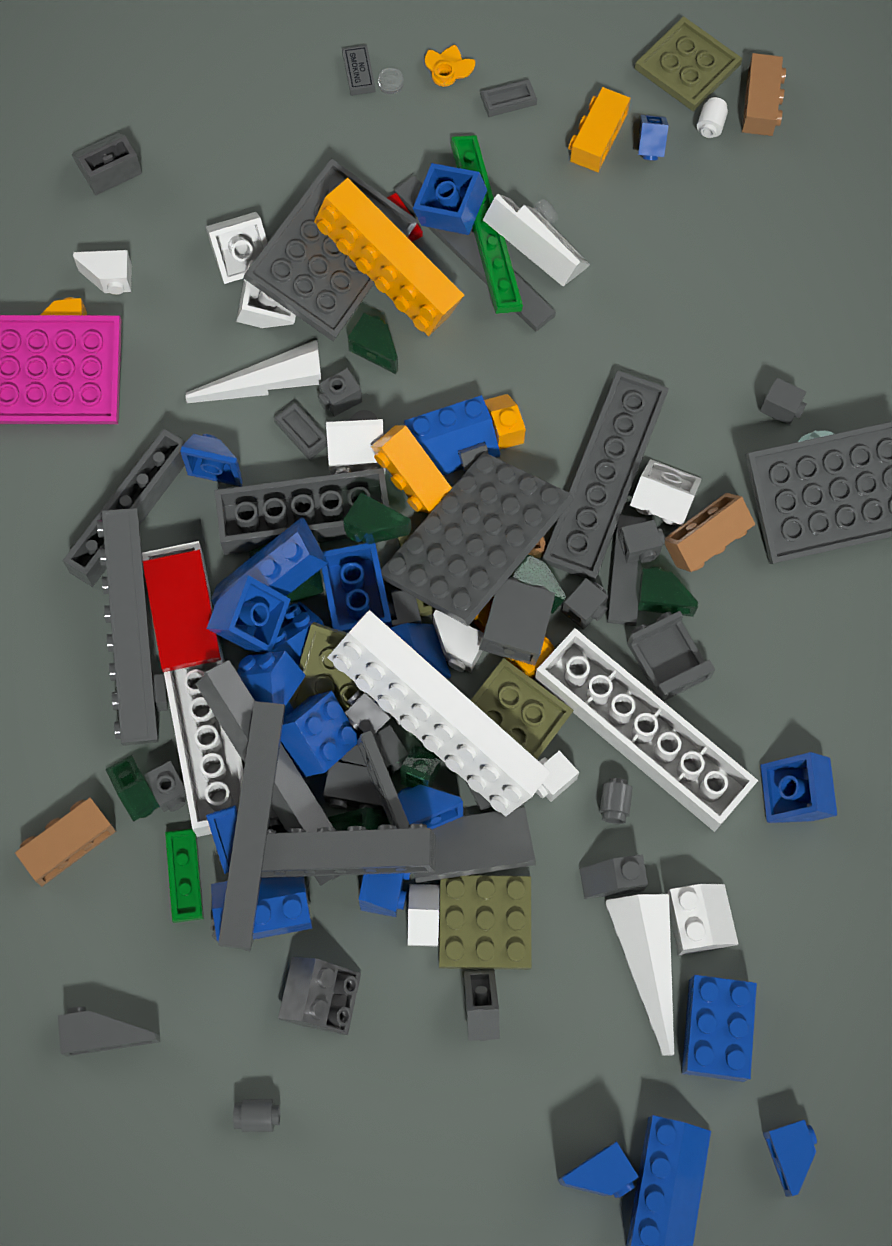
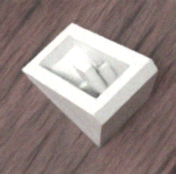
(423, 915)

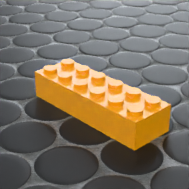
(387, 257)

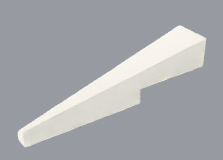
(288, 370)
(644, 933)

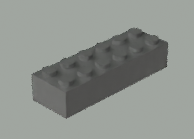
(261, 512)

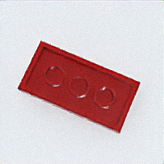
(181, 610)

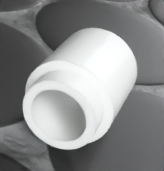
(712, 117)

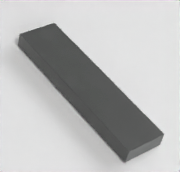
(624, 581)
(382, 781)

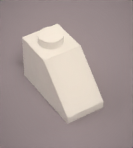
(106, 269)
(458, 642)

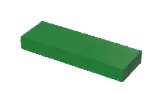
(184, 875)

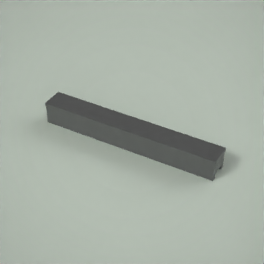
(233, 709)

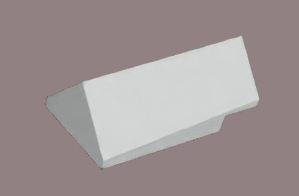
(535, 239)

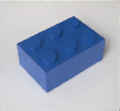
(354, 586)
(719, 1028)

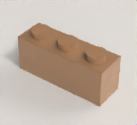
(763, 94)
(709, 532)
(64, 841)

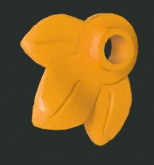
(448, 64)

